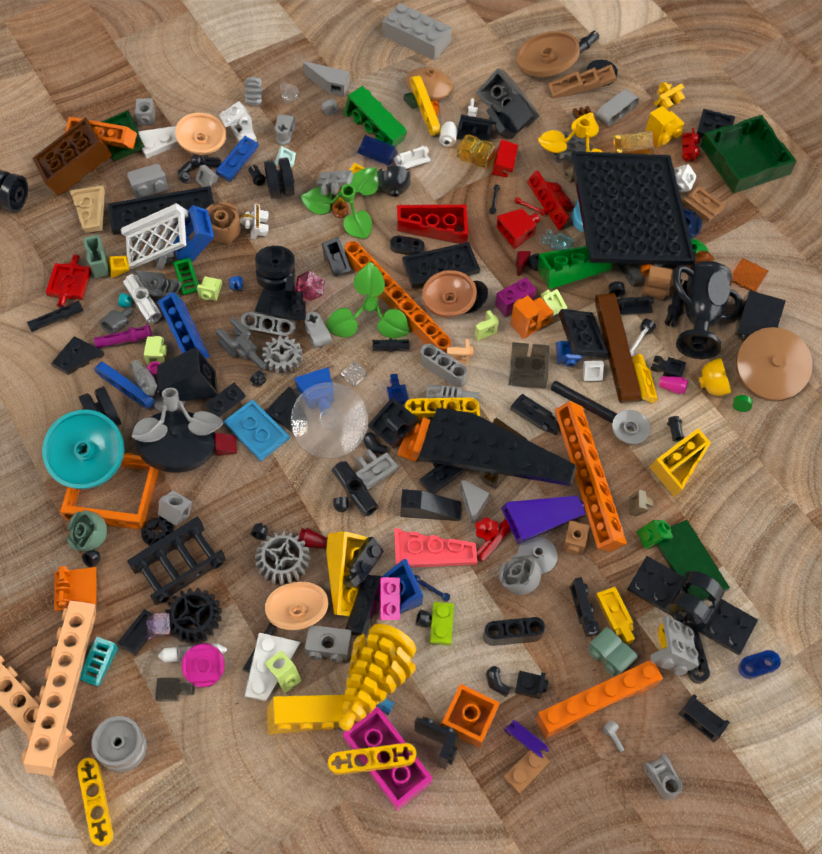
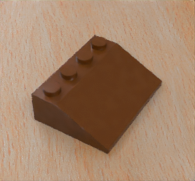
(71, 157)

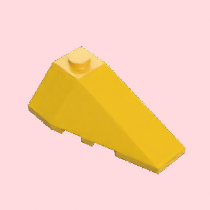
(340, 552)

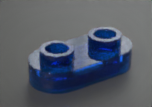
(758, 665)

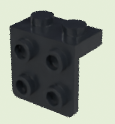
(512, 117)
(443, 735)

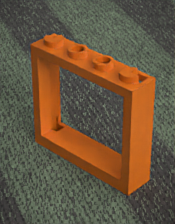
(113, 518)

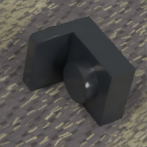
(531, 684)

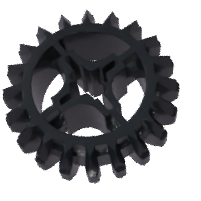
(210, 606)

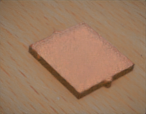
(748, 275)

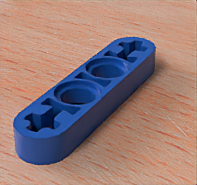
(124, 385)

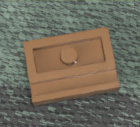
(703, 204)

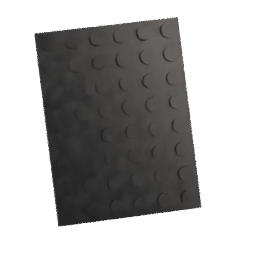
(631, 209)

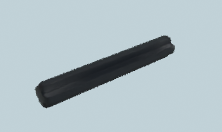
(583, 401)

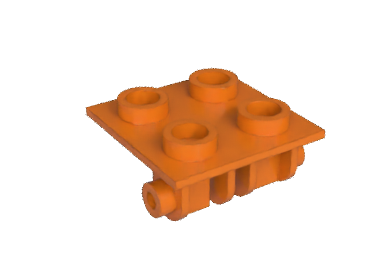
(74, 585)

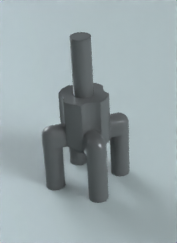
(241, 344)

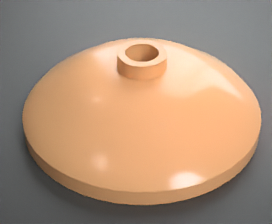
(200, 133)
(296, 605)

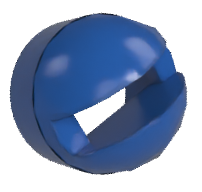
(236, 282)

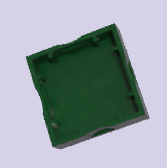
(747, 154)

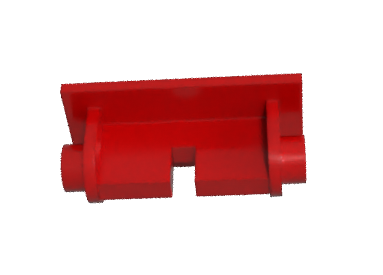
(690, 149)

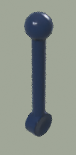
(445, 596)

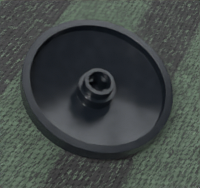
(179, 448)

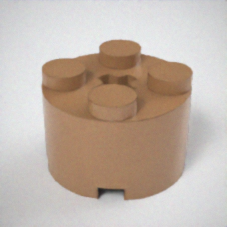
(224, 222)

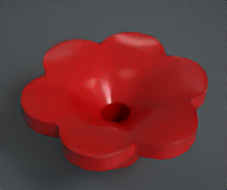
(487, 529)

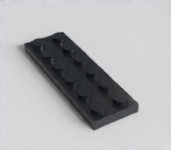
(132, 210)

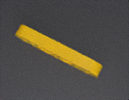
(425, 105)
(371, 754)
(96, 801)

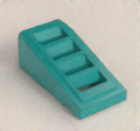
(108, 657)

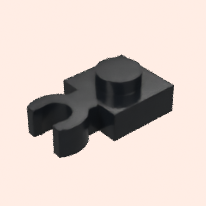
(671, 367)

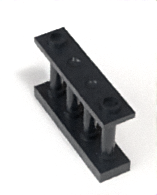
(159, 551)

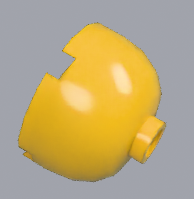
(715, 378)

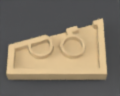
(90, 207)

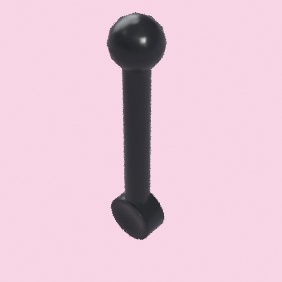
(492, 210)

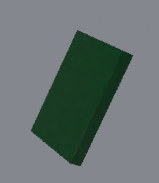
(124, 119)

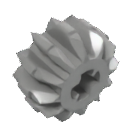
(253, 91)

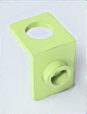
(287, 675)

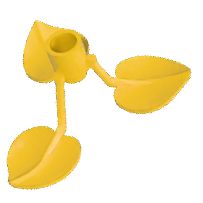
(583, 127)

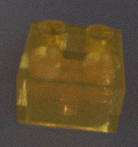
(634, 142)

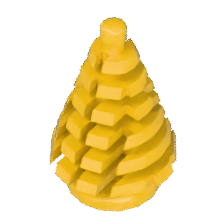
(376, 671)

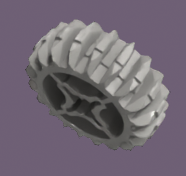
(268, 551)

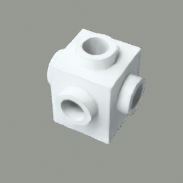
(685, 178)

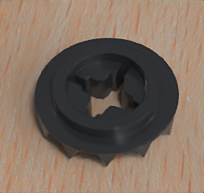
(148, 535)

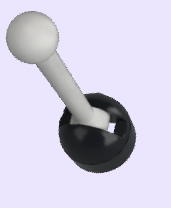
(646, 327)

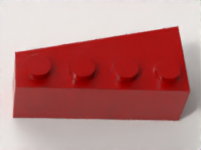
(434, 221)

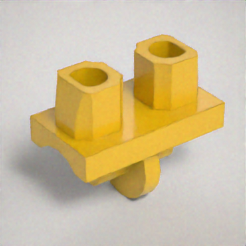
(668, 93)

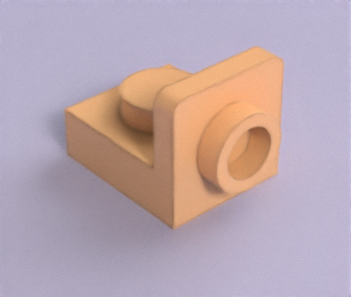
(461, 354)

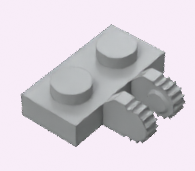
(334, 181)
(375, 471)

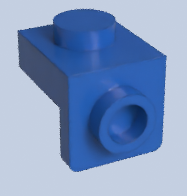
(564, 354)

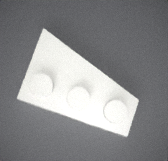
(158, 140)
(261, 679)

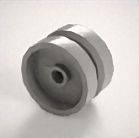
(110, 735)

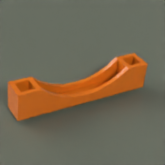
(598, 697)

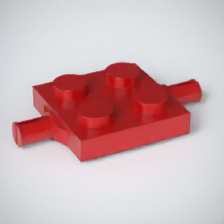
(68, 281)

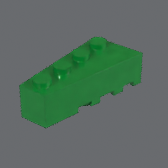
(374, 117)
(568, 266)

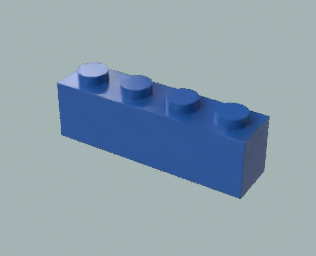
(182, 324)

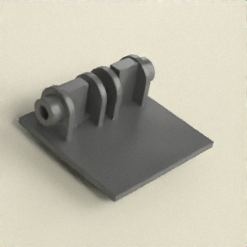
(158, 284)

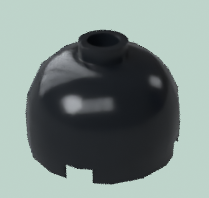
(394, 180)

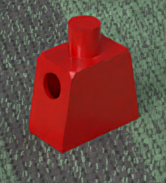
(517, 226)

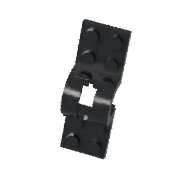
(719, 622)

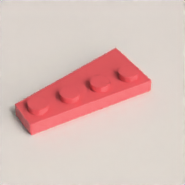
(432, 550)

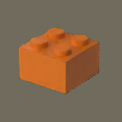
(470, 715)

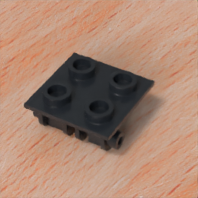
(288, 308)

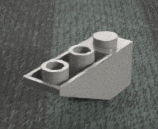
(330, 79)

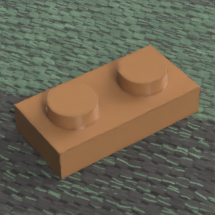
(525, 771)

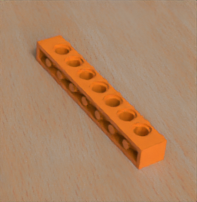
(590, 477)

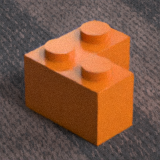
(530, 316)

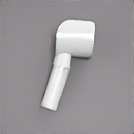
(472, 111)

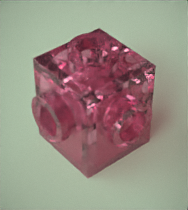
(310, 285)

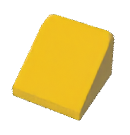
(117, 265)

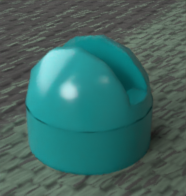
(125, 300)

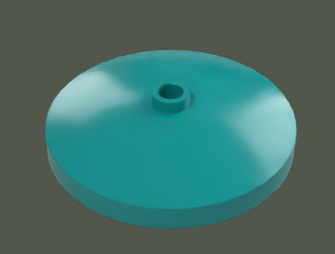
(67, 441)

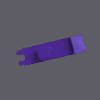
(526, 738)

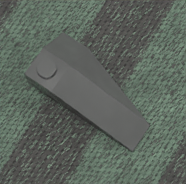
(500, 90)

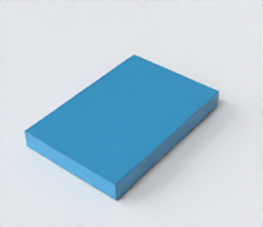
(256, 430)

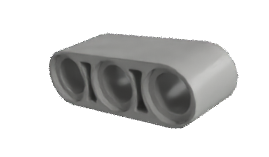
(617, 107)
(277, 323)
(440, 358)

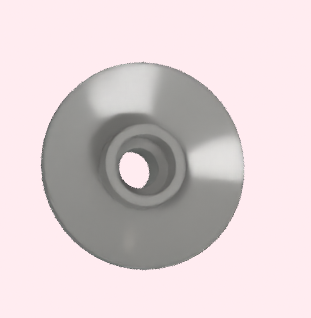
(636, 422)
(549, 555)

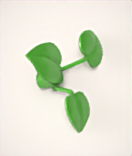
(358, 224)
(369, 282)

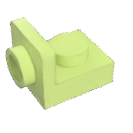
(209, 288)
(553, 300)
(488, 327)

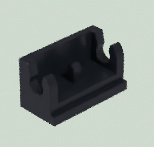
(474, 126)
(703, 719)

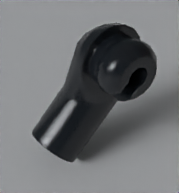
(183, 173)
(371, 443)
(495, 683)

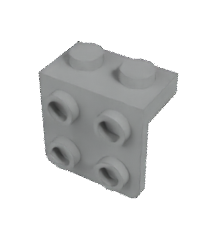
(147, 181)
(680, 651)

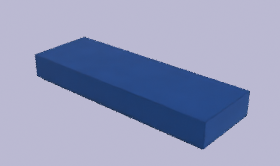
(237, 158)

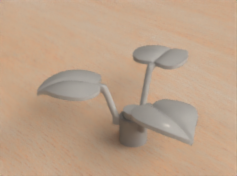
(152, 430)

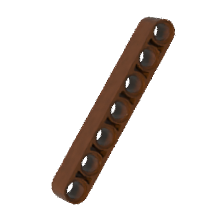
(617, 348)

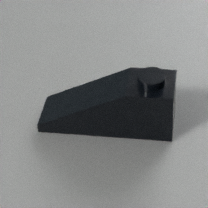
(428, 506)

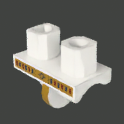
(254, 221)

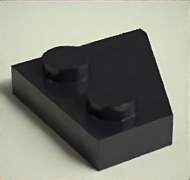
(75, 355)
(282, 408)

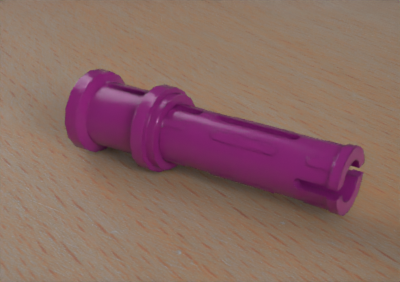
(132, 335)

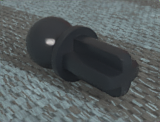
(197, 160)

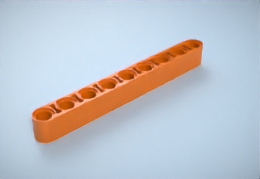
(417, 318)

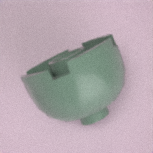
(87, 531)

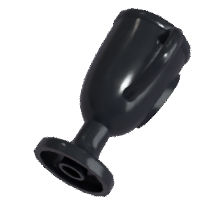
(704, 305)

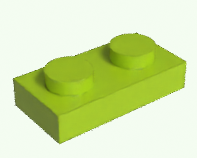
(442, 623)

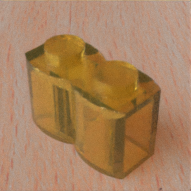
(476, 151)

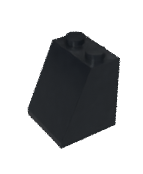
(757, 313)
(189, 375)

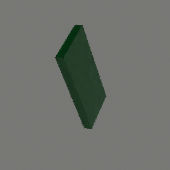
(687, 554)

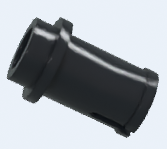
(258, 177)
(675, 427)

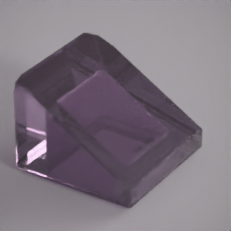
(158, 625)

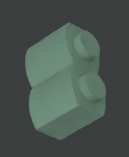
(96, 256)
(612, 652)

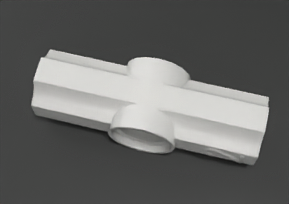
(142, 299)

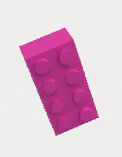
(397, 784)

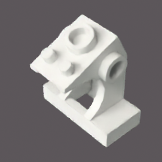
(237, 118)

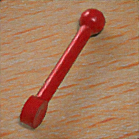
(543, 212)

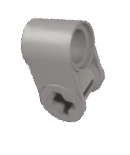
(284, 128)
(316, 330)
(661, 772)

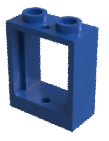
(199, 222)

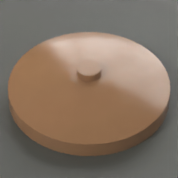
(548, 53)
(773, 364)

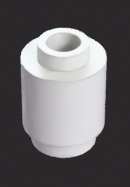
(448, 134)

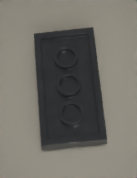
(424, 265)

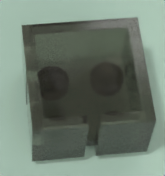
(530, 370)

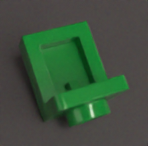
(654, 533)

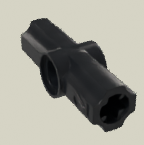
(360, 497)

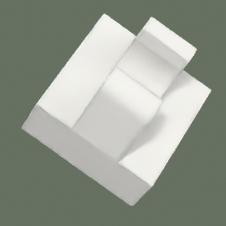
(593, 370)

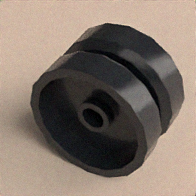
(281, 177)
(12, 191)
(273, 267)
(103, 405)

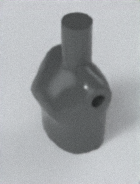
(115, 320)

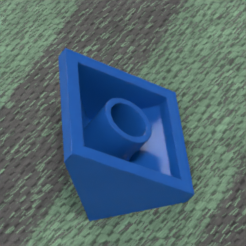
(410, 592)

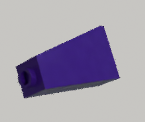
(538, 516)

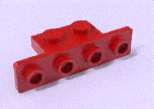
(551, 198)

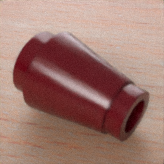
(312, 539)

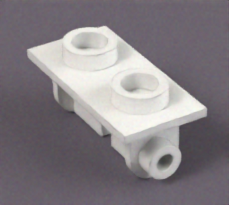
(411, 159)

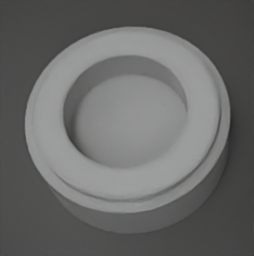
(329, 107)

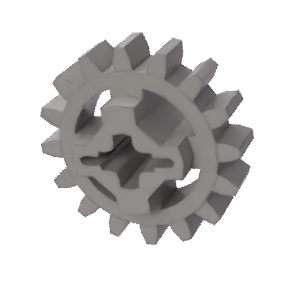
(282, 354)

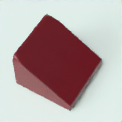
(522, 260)
(225, 444)

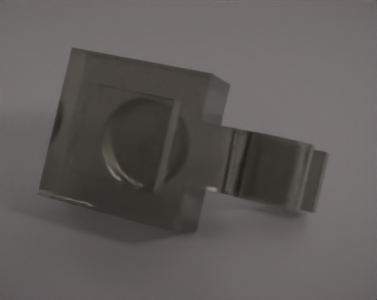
(170, 688)

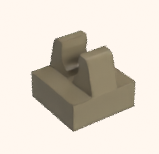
(639, 502)

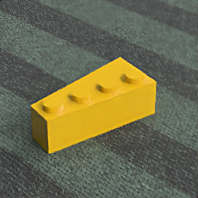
(304, 713)

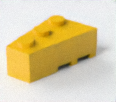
(679, 462)

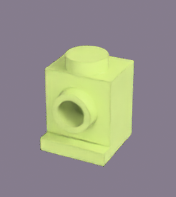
(155, 350)

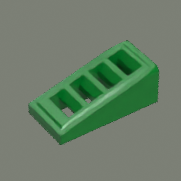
(182, 264)

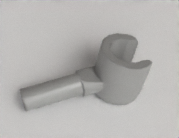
(610, 729)

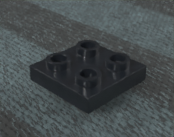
(393, 422)

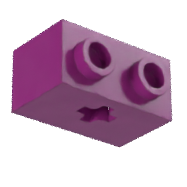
(507, 297)

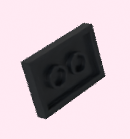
(582, 333)

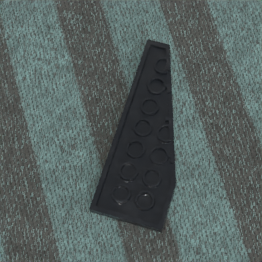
(480, 445)

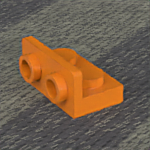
(413, 441)

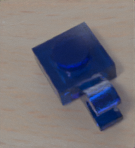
(396, 390)

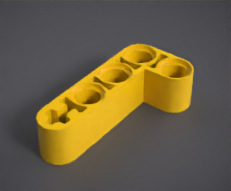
(426, 404)

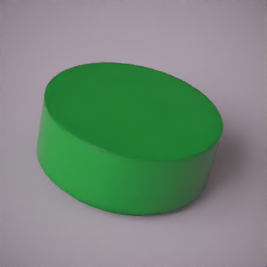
(742, 403)

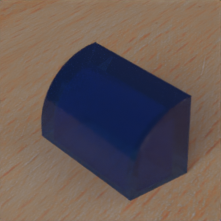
(377, 150)

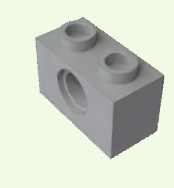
(319, 635)

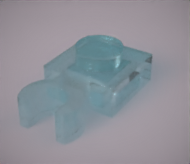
(557, 242)

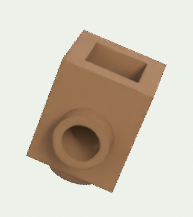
(575, 538)

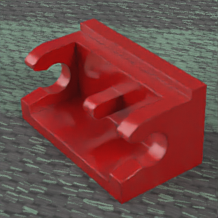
(504, 158)

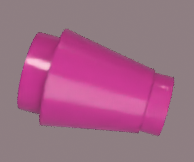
(674, 384)

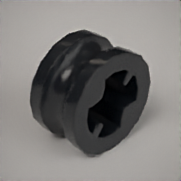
(618, 288)

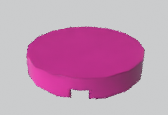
(203, 665)

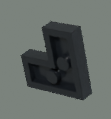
(713, 120)

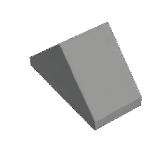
(474, 499)

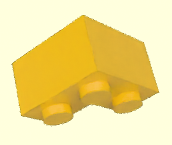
(664, 126)

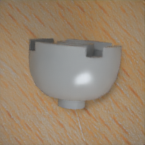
(520, 574)

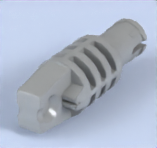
(143, 378)
(443, 391)

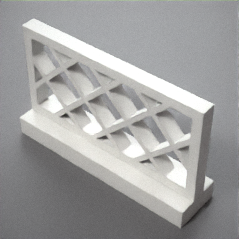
(153, 224)

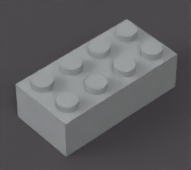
(416, 31)

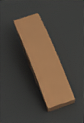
(583, 82)

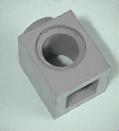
(145, 111)
(174, 508)

